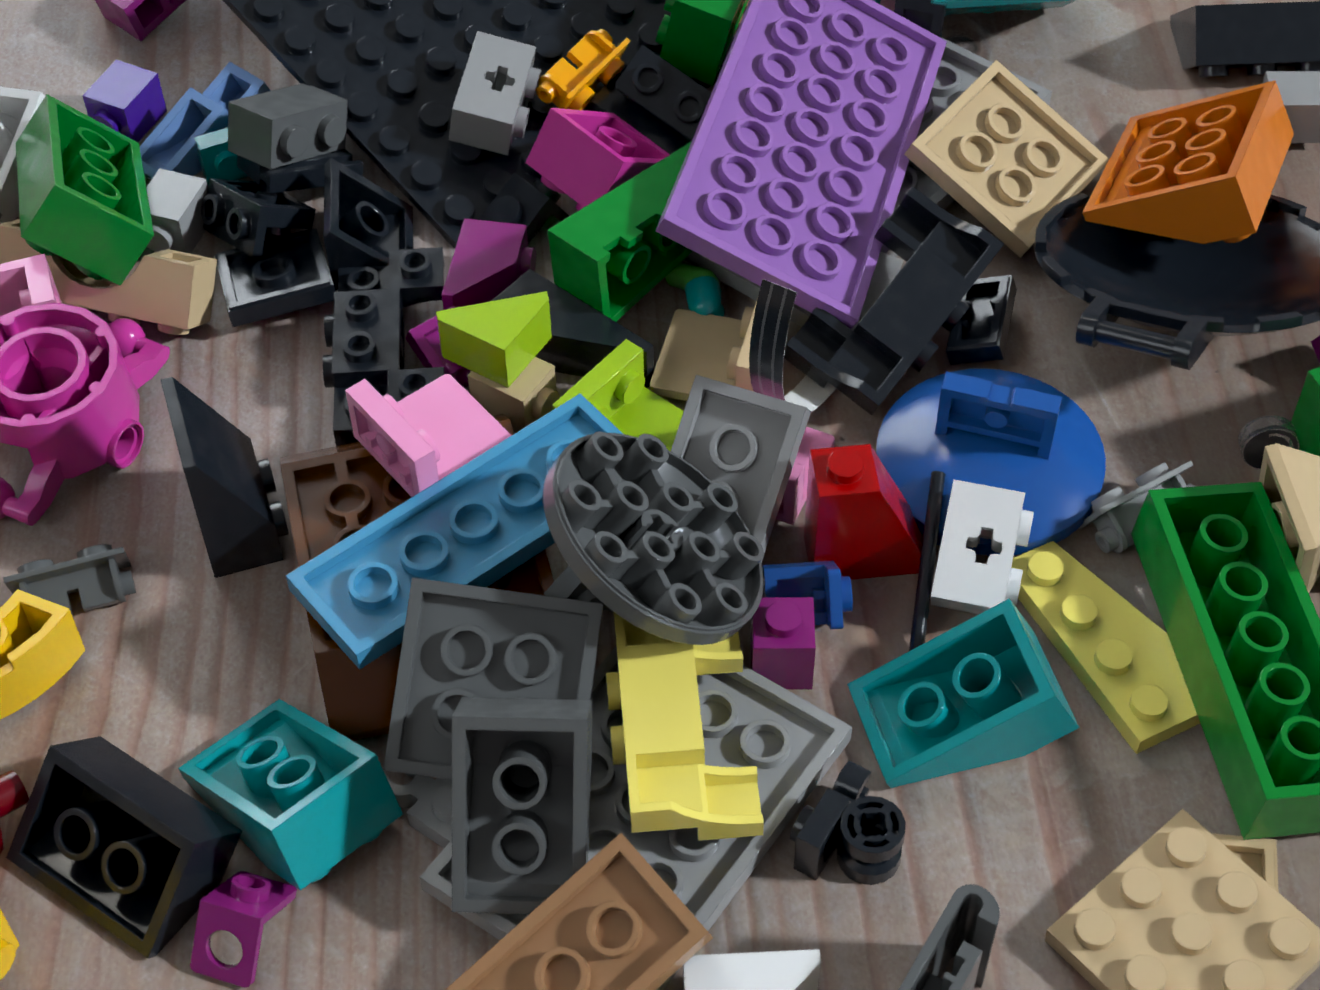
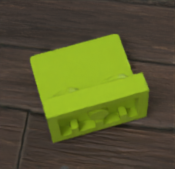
(619, 394)

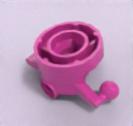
(70, 396)

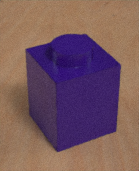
(126, 99)

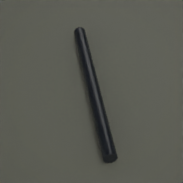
(927, 559)

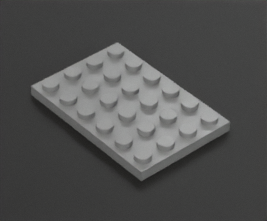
(743, 725)

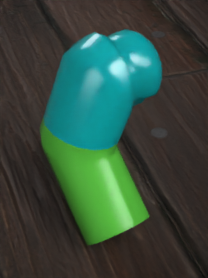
(700, 287)

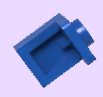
(812, 579)

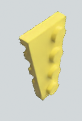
(1108, 646)

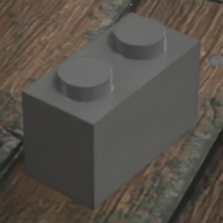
(287, 125)

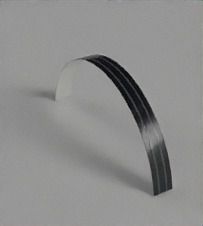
(770, 335)

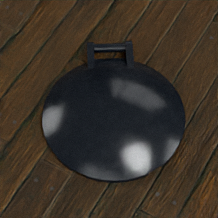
(1180, 284)

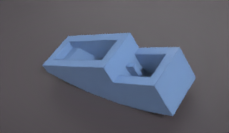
(195, 114)

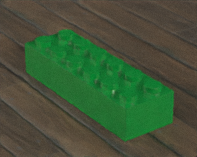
(1242, 645)

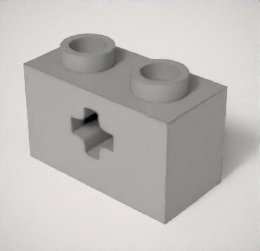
(493, 94)

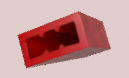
(858, 515)

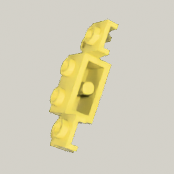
(665, 738)

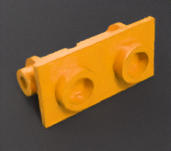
(596, 62)

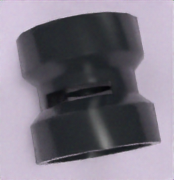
(871, 855)

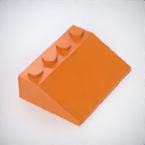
(1196, 168)

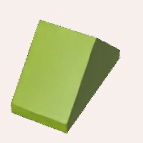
(496, 336)

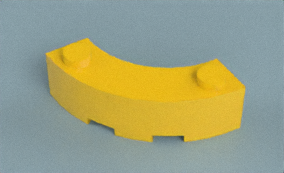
(35, 648)

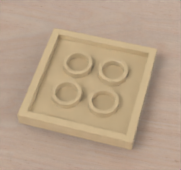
(1006, 156)
(1186, 920)

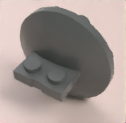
(651, 539)

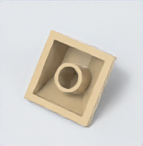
(1294, 493)

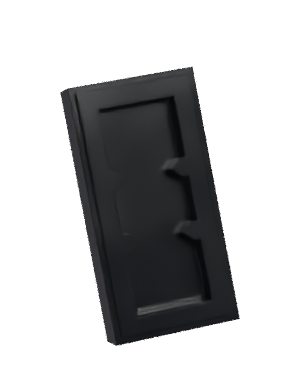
(985, 326)

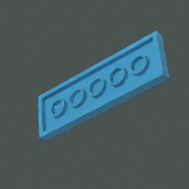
(455, 531)

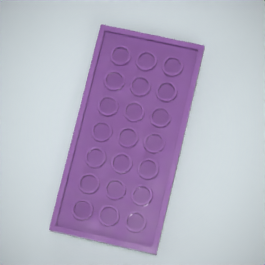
(805, 147)

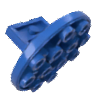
(998, 434)

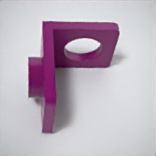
(241, 908)

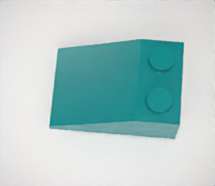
(963, 700)
(295, 791)

